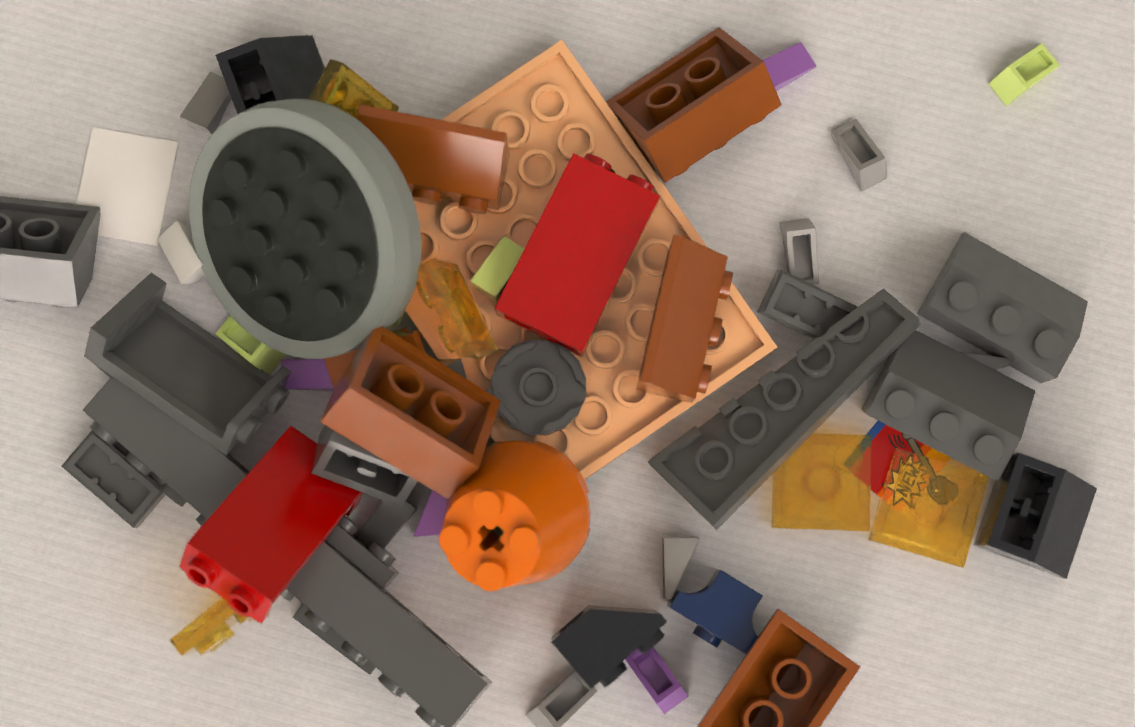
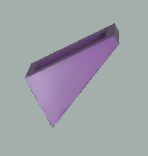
(789, 65)
(307, 375)
(432, 516)
(657, 679)

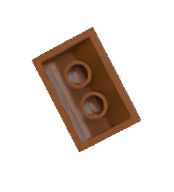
(695, 103)
(443, 157)
(684, 321)
(412, 412)
(782, 680)

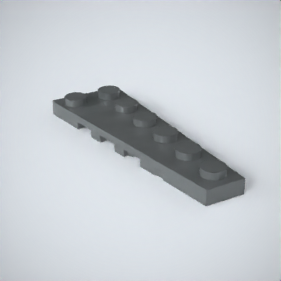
(758, 432)

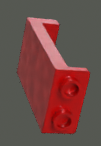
(577, 252)
(267, 528)

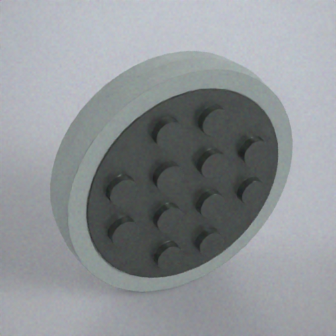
(304, 227)

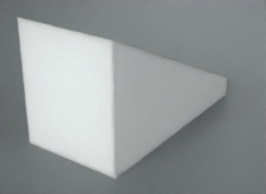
(181, 253)

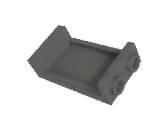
(184, 368)

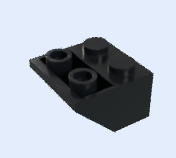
(271, 70)
(1036, 515)
(604, 637)

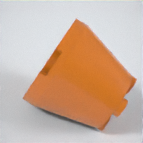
(537, 504)

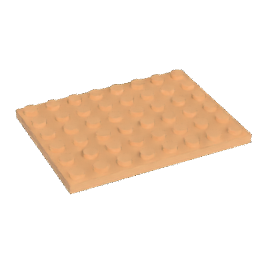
(548, 116)

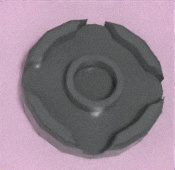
(538, 387)

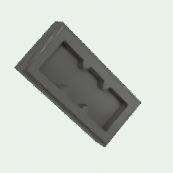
(802, 305)
(113, 479)

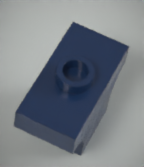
(720, 611)

